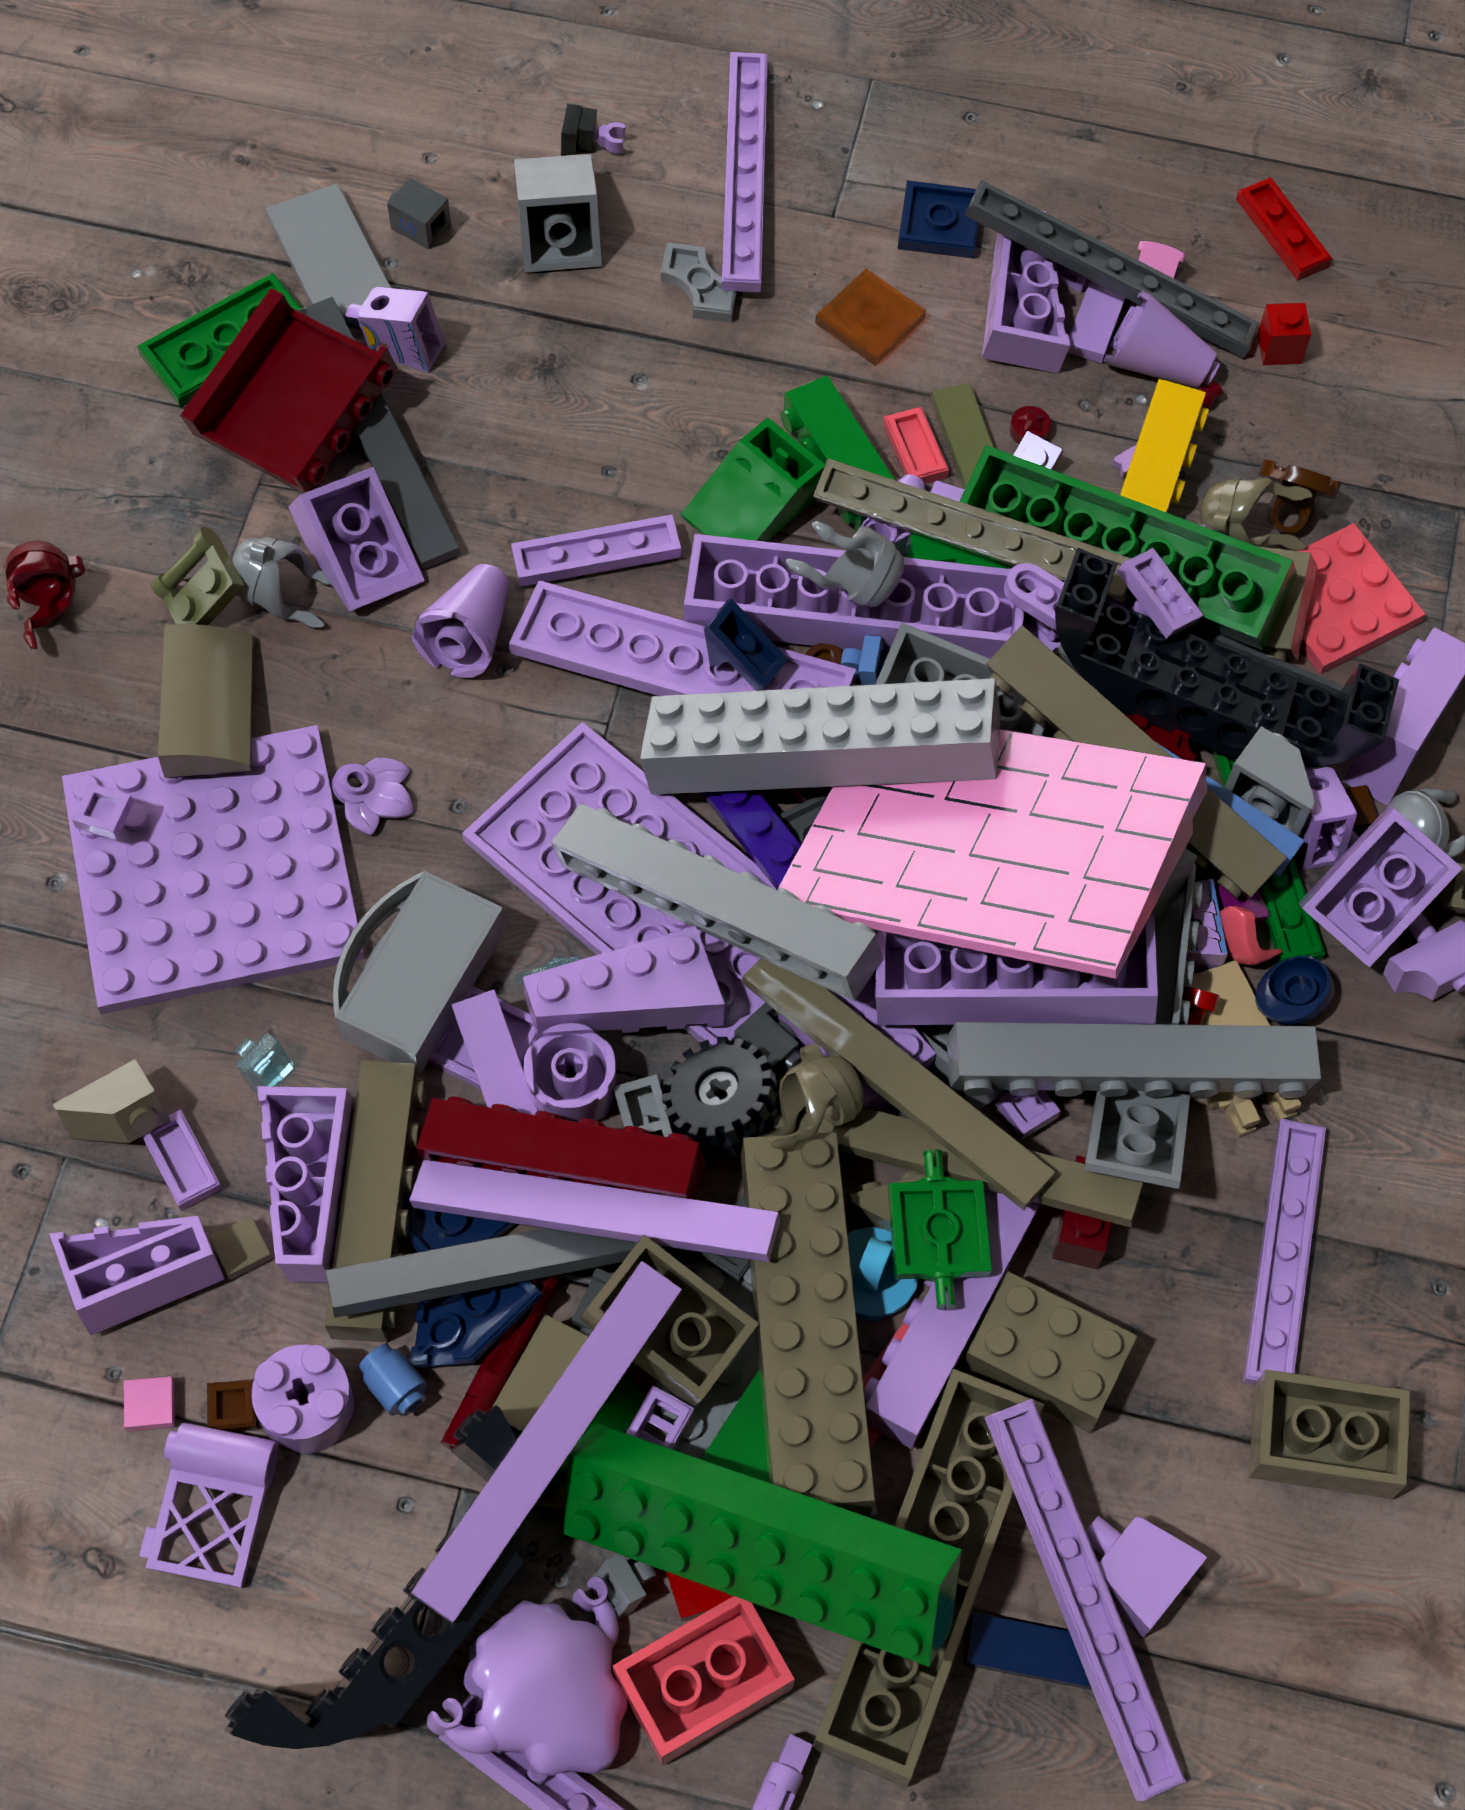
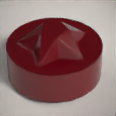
(1029, 419)

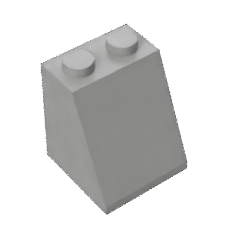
(558, 213)

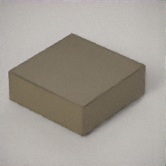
(240, 1247)

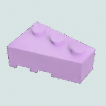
(134, 1269)

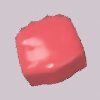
(1241, 937)

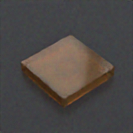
(870, 316)

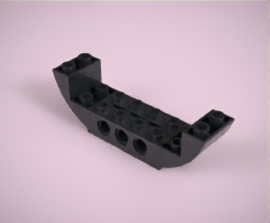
(1208, 688)
(367, 1691)

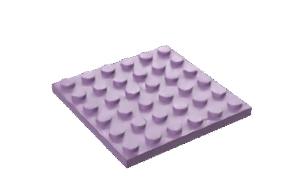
(213, 875)

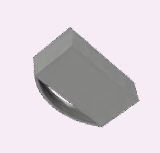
(415, 968)

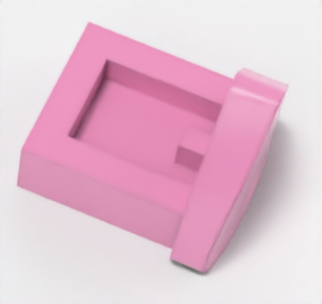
(1160, 257)

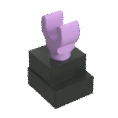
(580, 132)

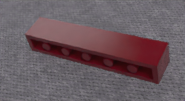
(560, 1148)

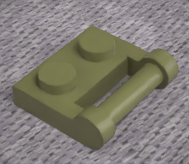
(208, 589)

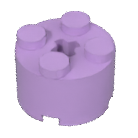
(568, 1050)
(277, 1393)

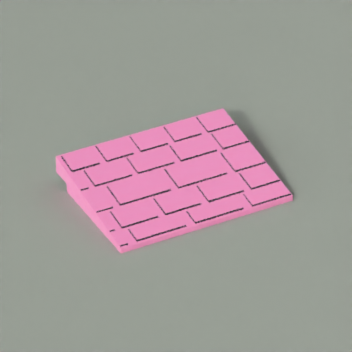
(1026, 866)

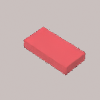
(915, 445)

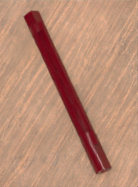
(502, 1359)

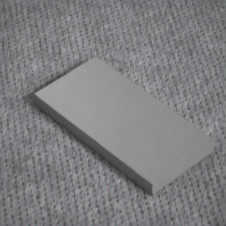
(326, 247)

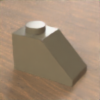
(113, 1107)

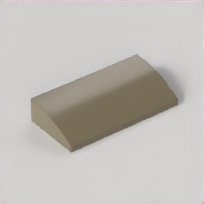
(205, 700)

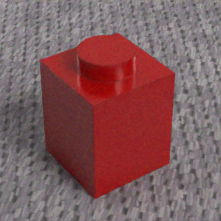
(1284, 334)

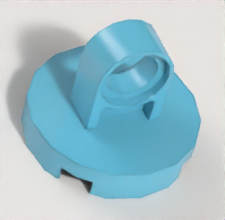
(873, 1275)

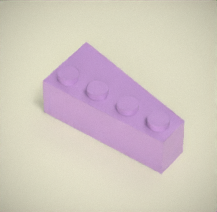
(1024, 310)
(1419, 703)
(630, 988)
(306, 1167)

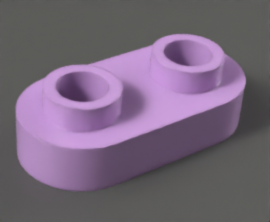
(1043, 592)

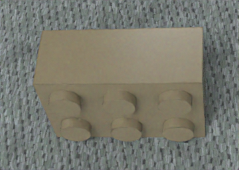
(694, 1335)
(1049, 1351)
(1330, 1434)

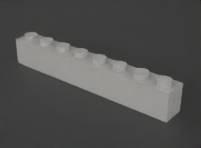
(719, 900)
(1132, 1059)

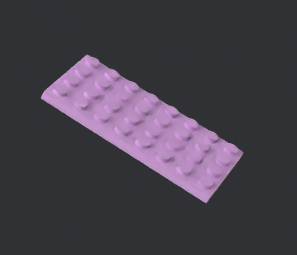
(588, 770)

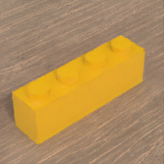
(1165, 445)

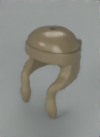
(1231, 502)
(826, 1088)

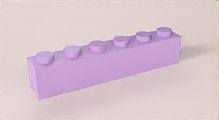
(938, 1338)

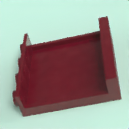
(288, 394)

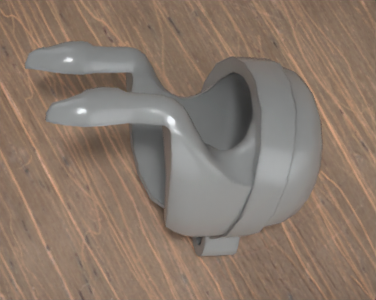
(866, 570)
(260, 573)
(1428, 816)

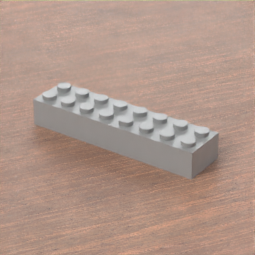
(822, 737)

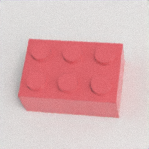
(703, 1677)

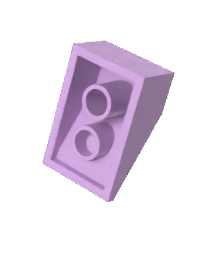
(356, 539)

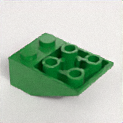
(756, 487)

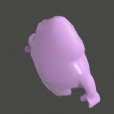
(544, 1687)

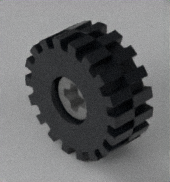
(725, 1122)

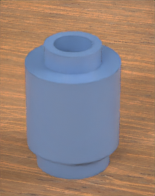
(393, 1380)

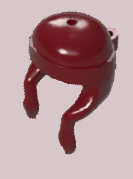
(43, 577)

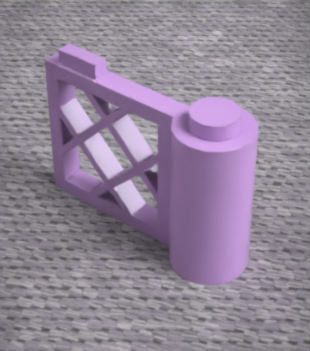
(220, 1463)

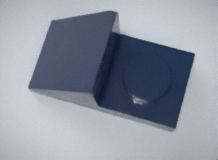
(738, 640)

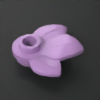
(377, 797)

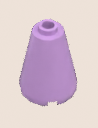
(1161, 346)
(464, 623)

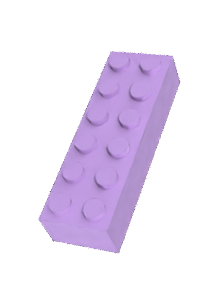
(952, 984)

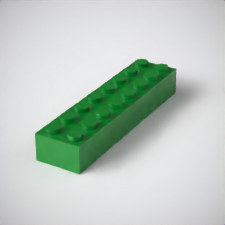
(1227, 579)
(762, 1543)

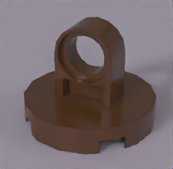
(1296, 476)

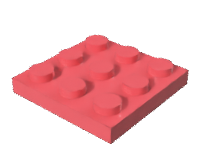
(1353, 600)

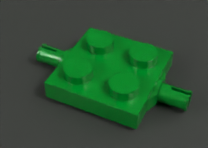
(939, 1229)

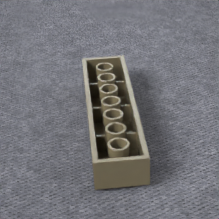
(808, 1325)
(959, 1499)

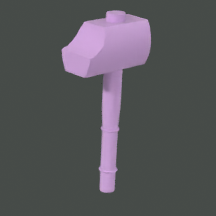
(1433, 963)

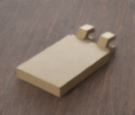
(1238, 1007)

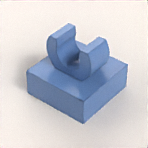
(868, 661)

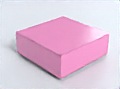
(149, 1403)

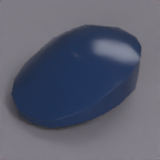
(1295, 990)

